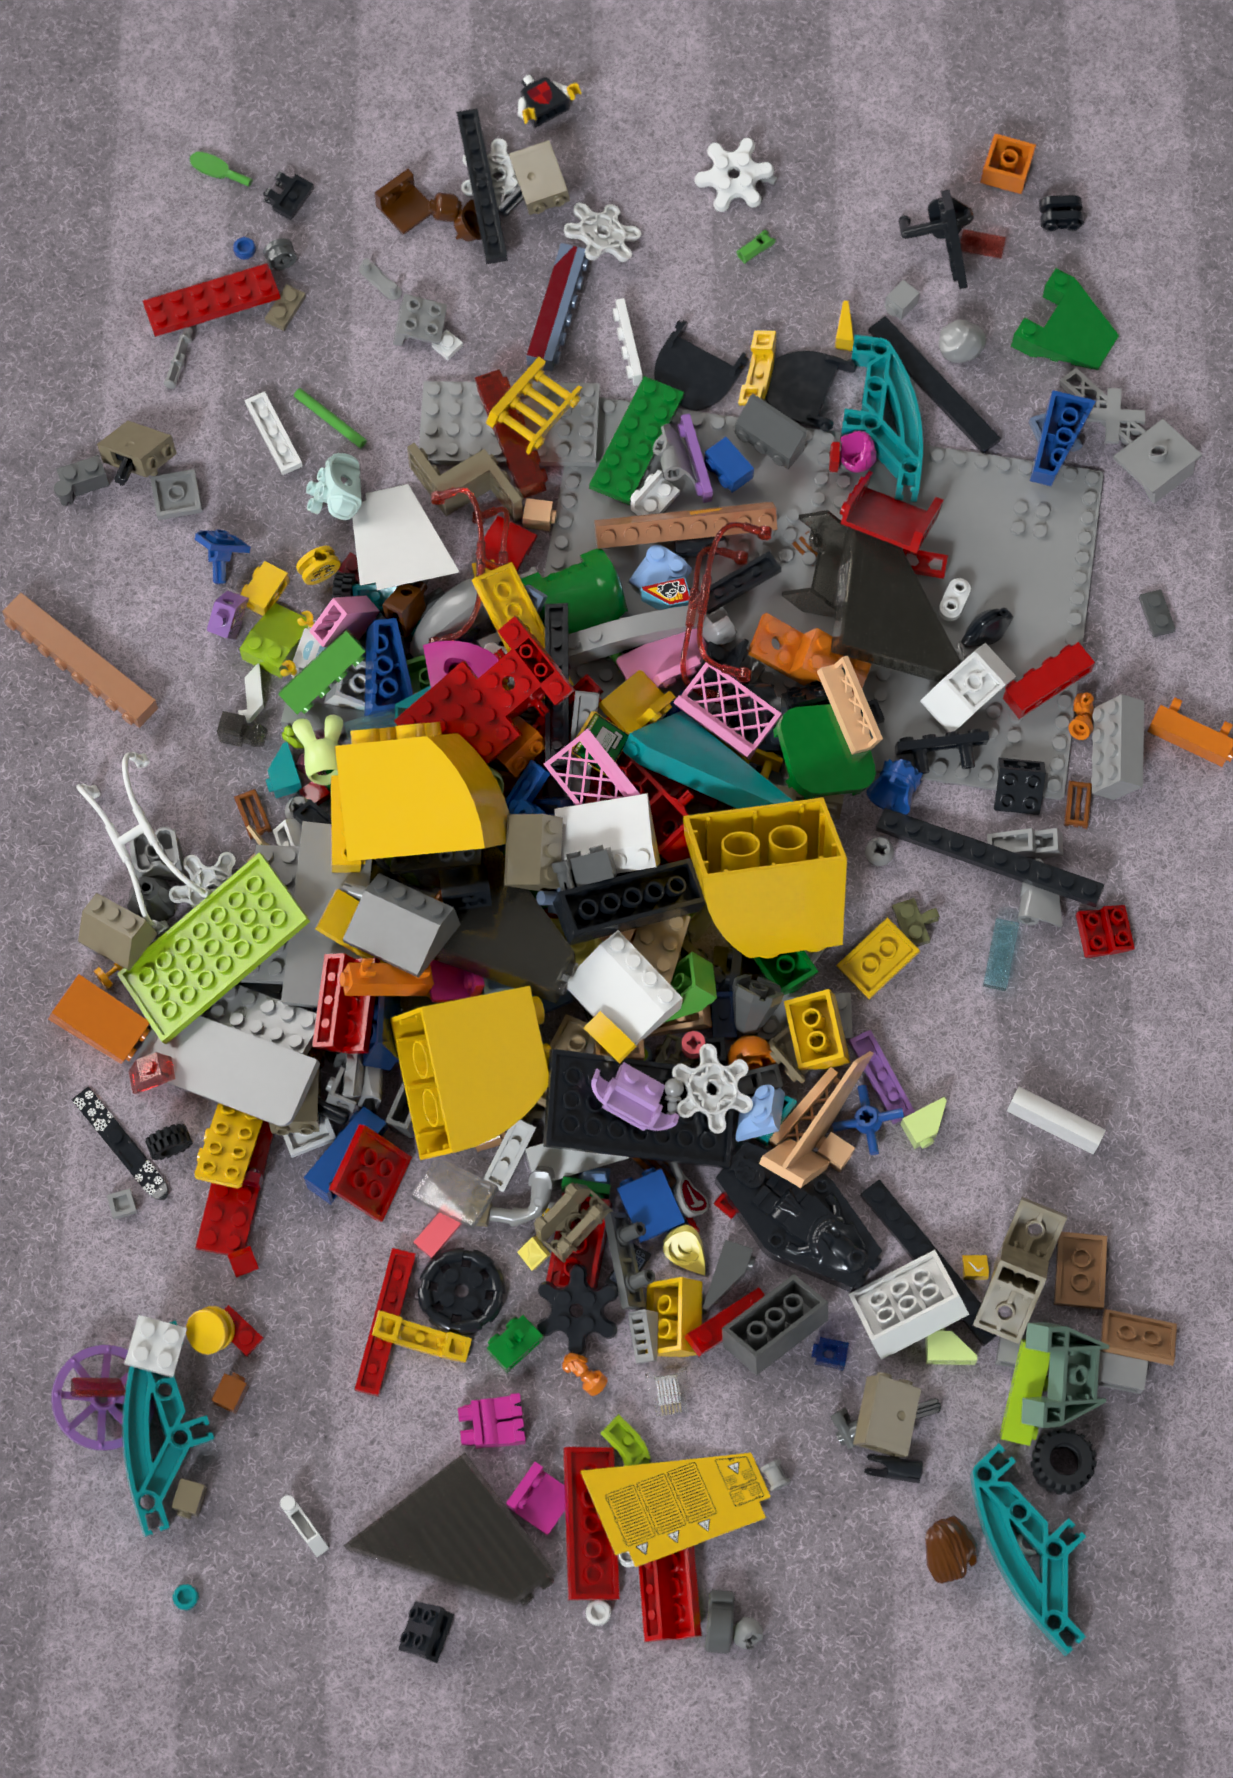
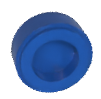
(244, 248)

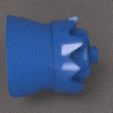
(895, 786)

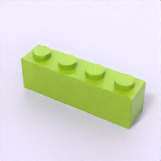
(1027, 1381)

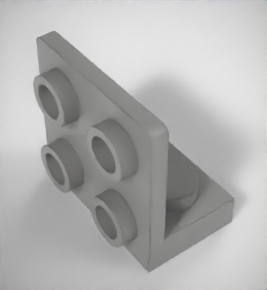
(419, 320)

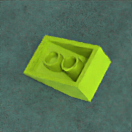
(273, 639)

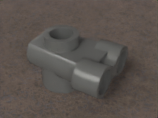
(845, 1427)

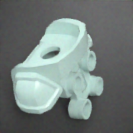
(341, 498)

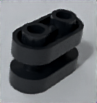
(1061, 212)

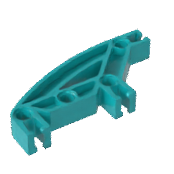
(889, 377)
(142, 1474)
(1037, 1597)

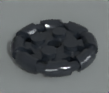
(457, 1276)

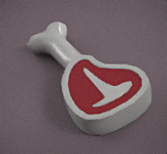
(688, 1198)

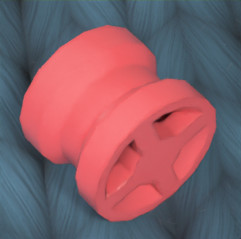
(692, 1051)

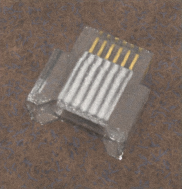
(668, 1392)

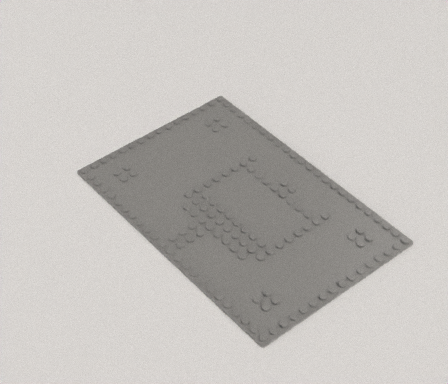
(1003, 534)

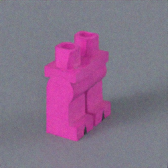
(489, 1425)

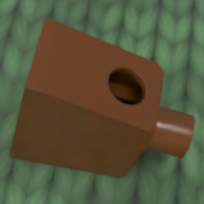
(406, 605)

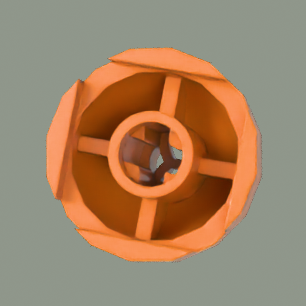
(752, 1050)

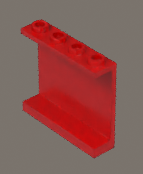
(888, 518)

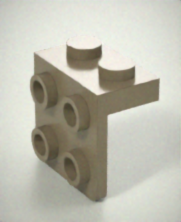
(784, 1052)

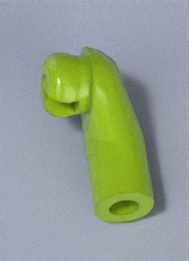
(289, 736)

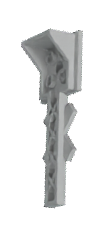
(1154, 472)

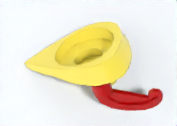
(685, 1247)

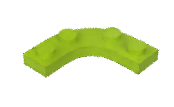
(626, 1442)

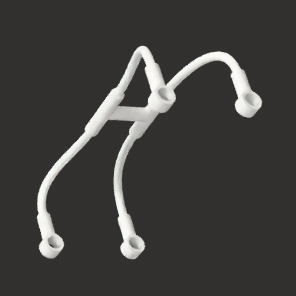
(144, 826)

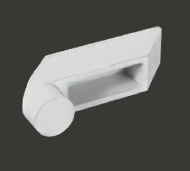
(254, 694)
(303, 1525)

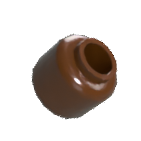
(445, 207)

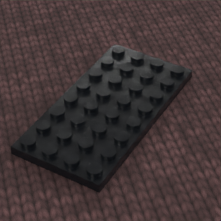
(580, 1123)

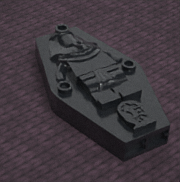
(799, 1226)

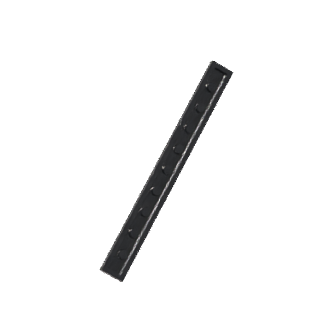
(990, 857)

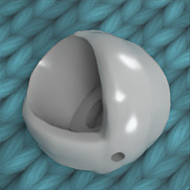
(961, 341)

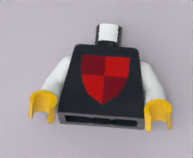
(544, 99)

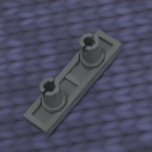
(624, 1260)

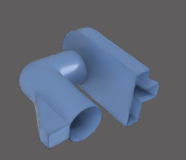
(598, 1175)

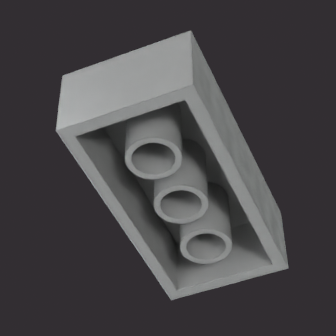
(1118, 747)

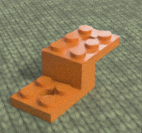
(799, 653)

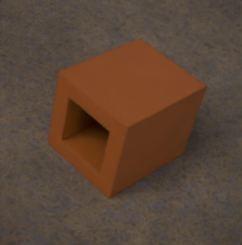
(230, 1392)

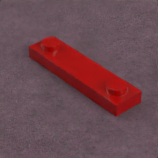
(710, 1332)

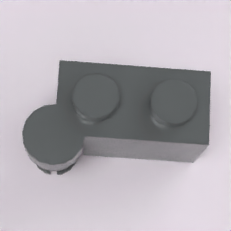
(80, 479)
(585, 868)

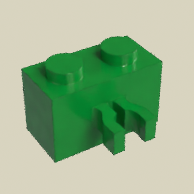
(514, 1343)

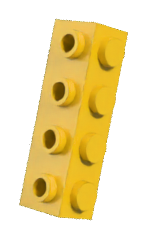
(339, 854)

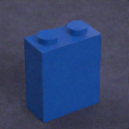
(650, 1202)

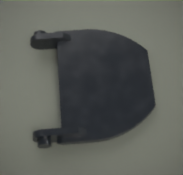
(695, 371)
(802, 383)

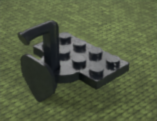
(946, 221)

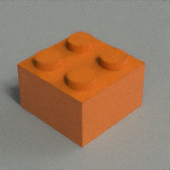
(1008, 163)

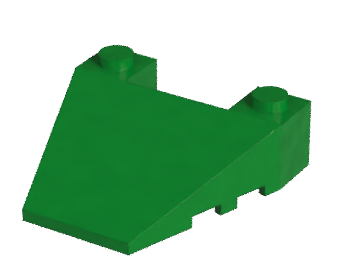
(1074, 331)

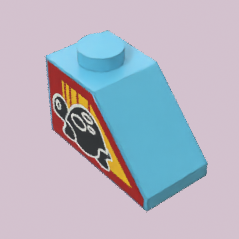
(666, 594)

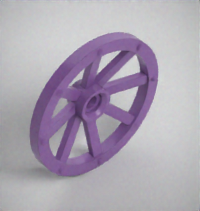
(57, 1394)

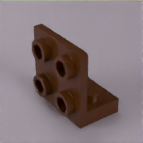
(402, 202)

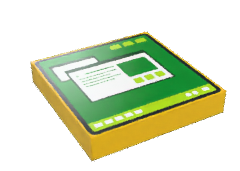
(609, 736)

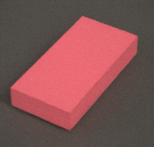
(436, 1234)

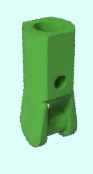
(754, 248)

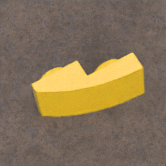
(610, 1037)

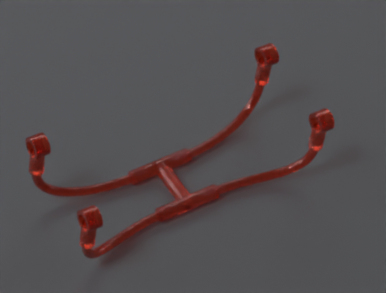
(478, 518)
(700, 602)

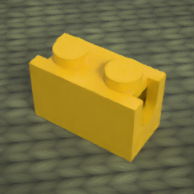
(265, 587)

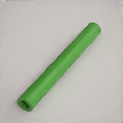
(330, 418)

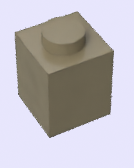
(188, 1499)

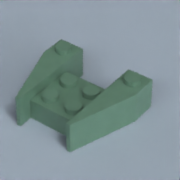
(1071, 1375)

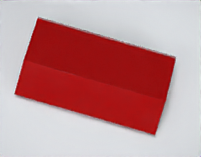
(341, 1020)
(670, 1597)

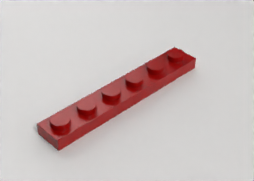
(390, 1301)

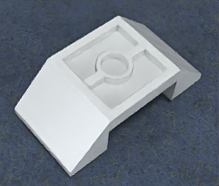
(967, 688)

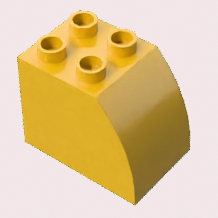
(416, 793)
(771, 876)
(471, 1067)

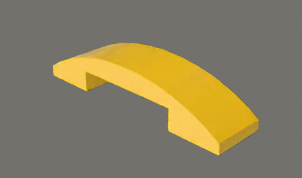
(760, 367)
(421, 1338)

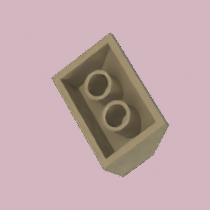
(531, 848)
(114, 931)

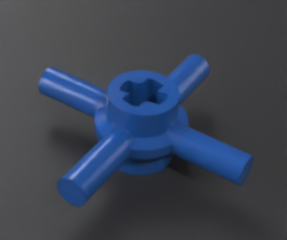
(859, 1120)

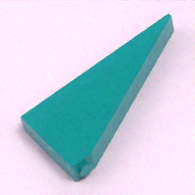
(697, 759)

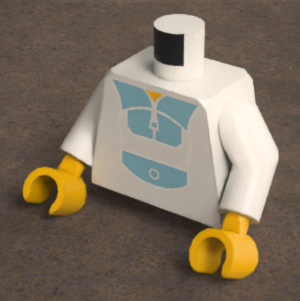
(307, 649)

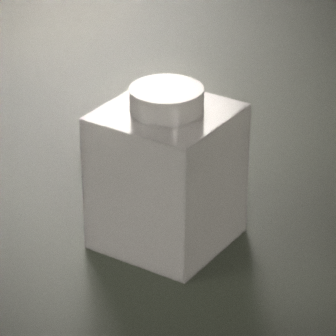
(901, 300)

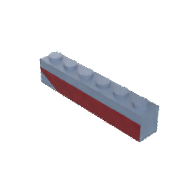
(557, 305)

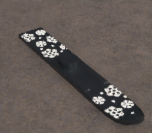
(121, 1144)

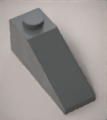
(730, 1269)

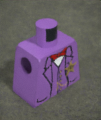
(227, 617)

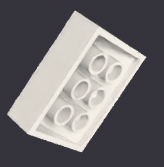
(614, 823)
(624, 988)
(908, 1304)

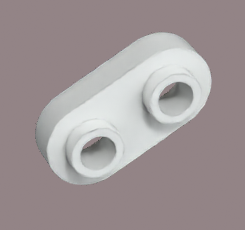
(956, 598)

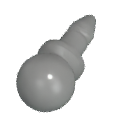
(673, 1089)

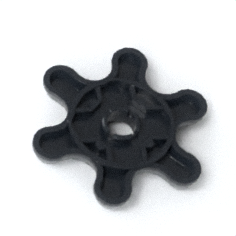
(593, 1304)

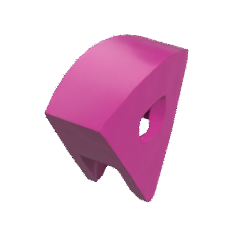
(446, 655)

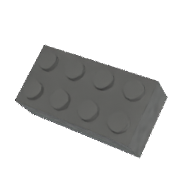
(775, 1324)

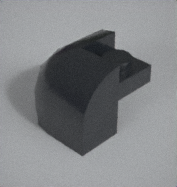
(766, 693)

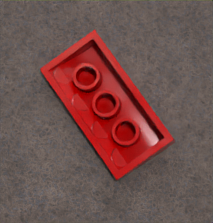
(588, 1253)

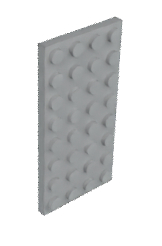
(456, 425)

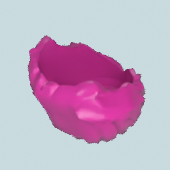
(857, 451)

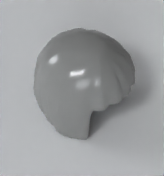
(718, 627)

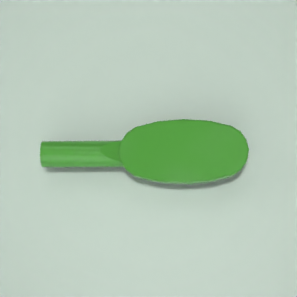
(216, 167)

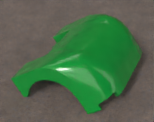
(588, 588)

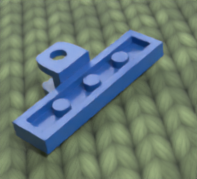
(525, 790)

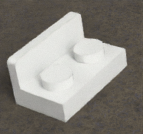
(654, 495)

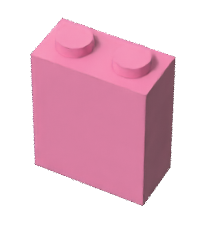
(344, 613)

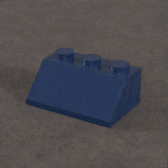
(382, 1044)

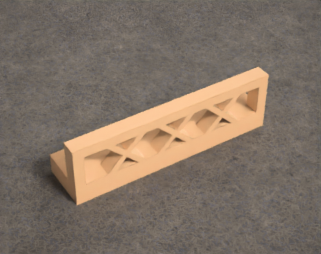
(848, 706)
(803, 1108)

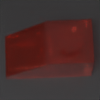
(151, 1072)

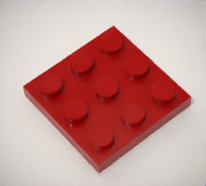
(370, 1173)

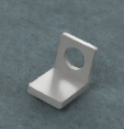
(334, 1098)

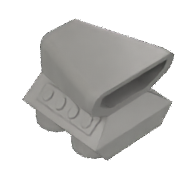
(148, 862)
(361, 1083)

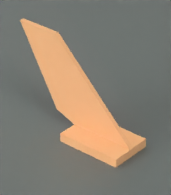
(797, 1160)

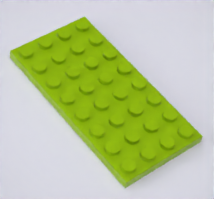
(213, 948)

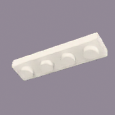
(629, 350)
(273, 433)

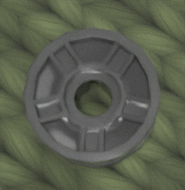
(280, 254)

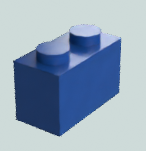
(728, 465)

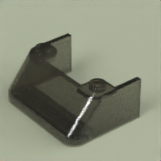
(828, 542)

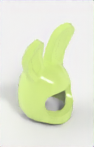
(319, 753)

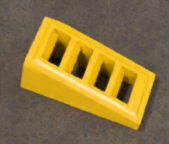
(844, 336)

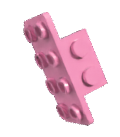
(662, 659)

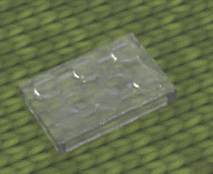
(455, 1192)

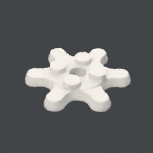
(498, 162)
(740, 187)
(606, 223)
(203, 877)
(725, 1080)

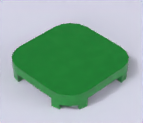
(819, 755)

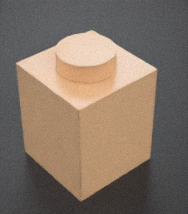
(538, 514)
(835, 1150)

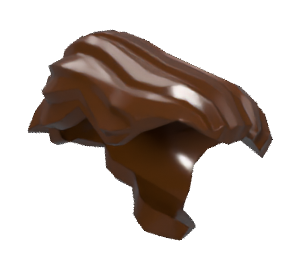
(949, 1549)

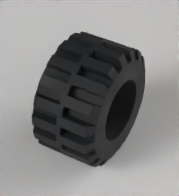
(1078, 1446)

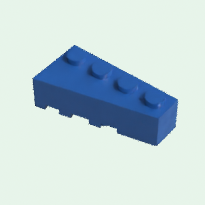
(1061, 427)
(386, 668)
(324, 1170)

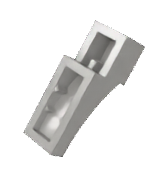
(1030, 843)

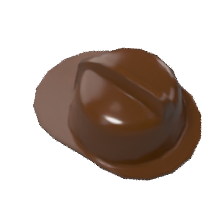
(467, 223)

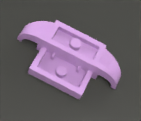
(633, 1098)

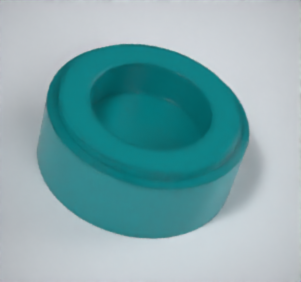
(185, 1597)

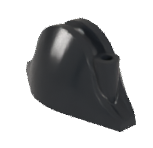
(987, 627)

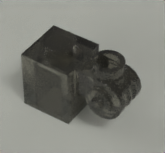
(235, 731)

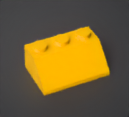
(817, 1031)
(678, 1311)

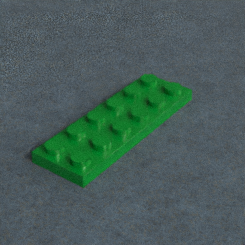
(633, 441)

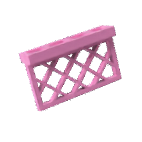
(716, 726)
(604, 761)

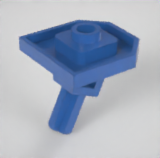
(220, 548)

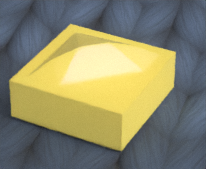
(534, 1253)

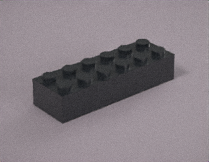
(629, 901)

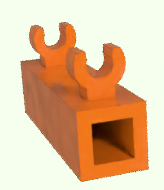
(1192, 735)
(383, 980)

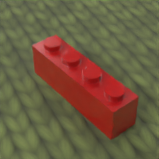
(1048, 679)

